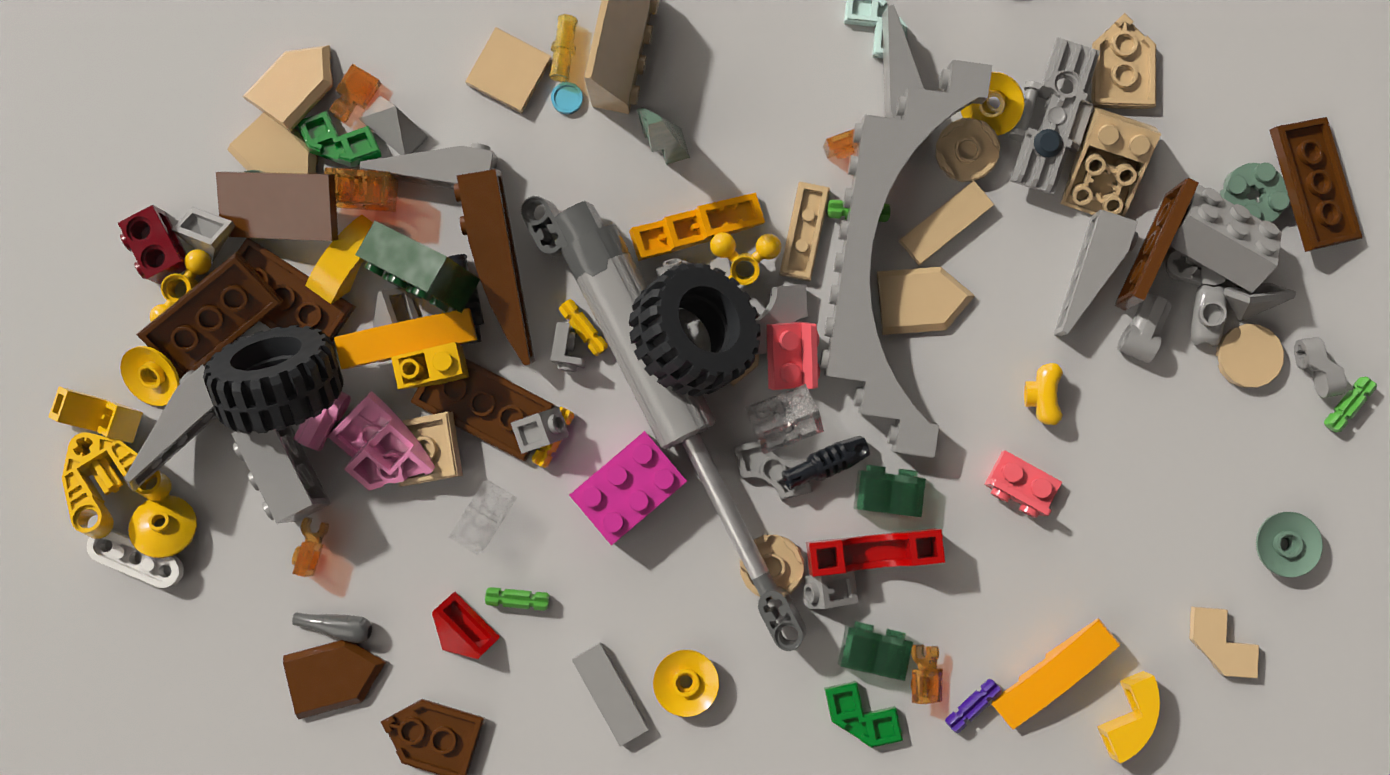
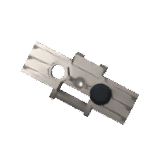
(1065, 119)

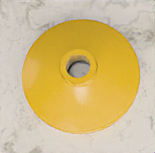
(1010, 109)
(149, 375)
(170, 537)
(685, 700)

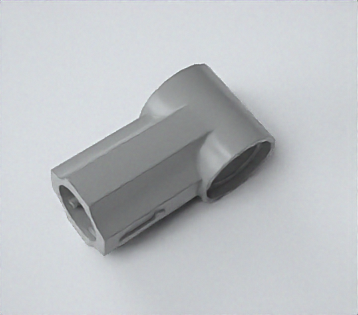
(1142, 335)

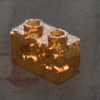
(365, 189)

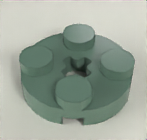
(1263, 178)

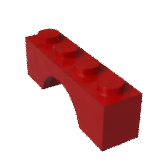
(875, 551)

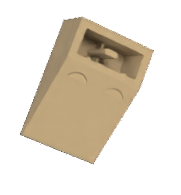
(1109, 163)

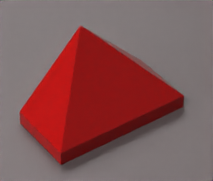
(462, 628)

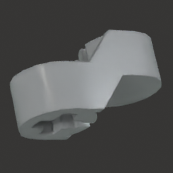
(1185, 269)
(1327, 376)

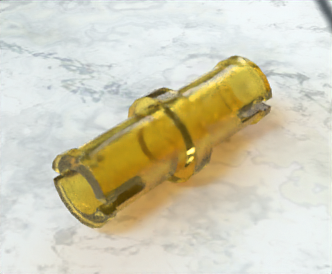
(563, 48)

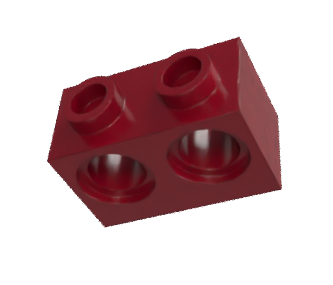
(159, 241)

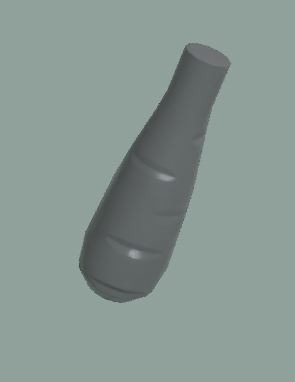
(343, 627)

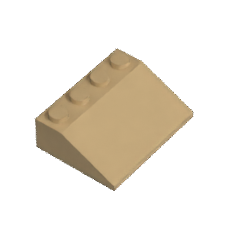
(617, 53)

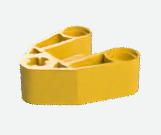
(81, 493)

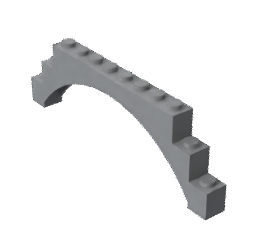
(881, 153)

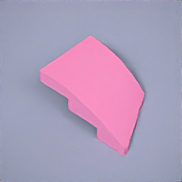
(379, 445)

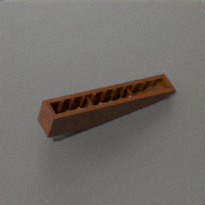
(494, 253)

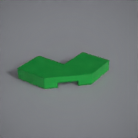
(344, 149)
(872, 727)

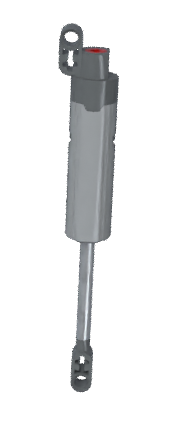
(610, 288)

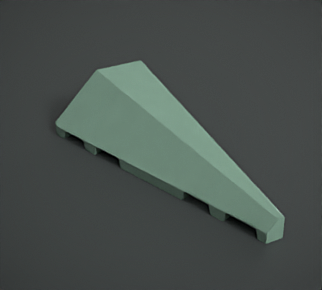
(663, 136)

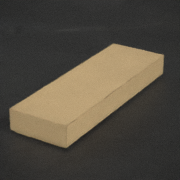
(946, 222)
(804, 231)

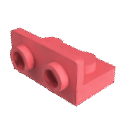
(792, 355)
(1022, 483)

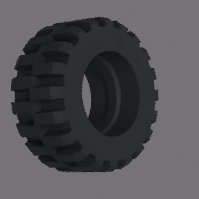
(668, 349)
(273, 379)

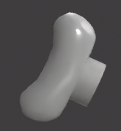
(1208, 315)

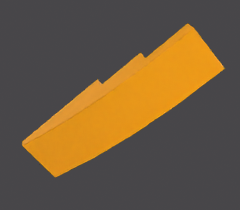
(696, 226)
(404, 337)
(1056, 673)

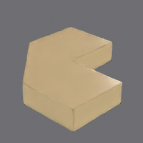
(1209, 635)

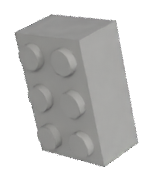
(1228, 239)
(281, 474)

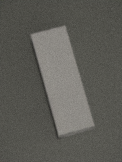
(610, 694)

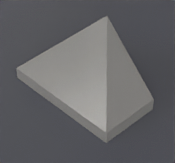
(393, 126)
(204, 231)
(1263, 298)
(393, 307)

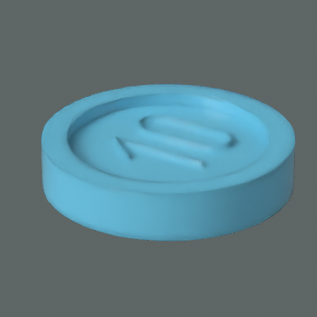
(567, 98)

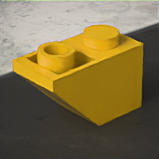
(430, 366)

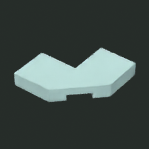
(869, 14)

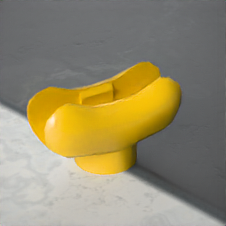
(1043, 394)

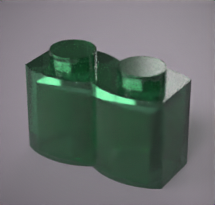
(889, 492)
(874, 651)

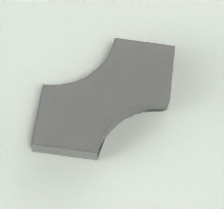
(785, 306)
(769, 468)

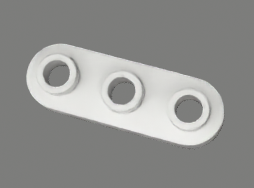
(122, 559)

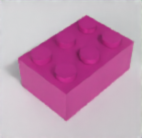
(628, 488)

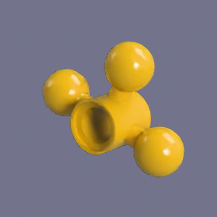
(724, 246)
(196, 263)

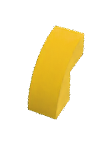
(338, 264)
(95, 414)
(1130, 732)

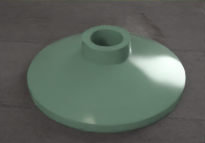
(1303, 546)

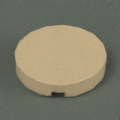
(967, 150)
(1250, 356)
(782, 561)

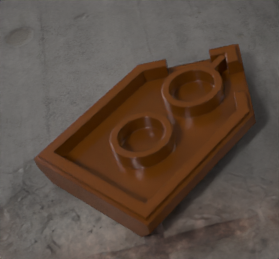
(330, 677)
(435, 737)

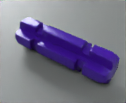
(973, 705)

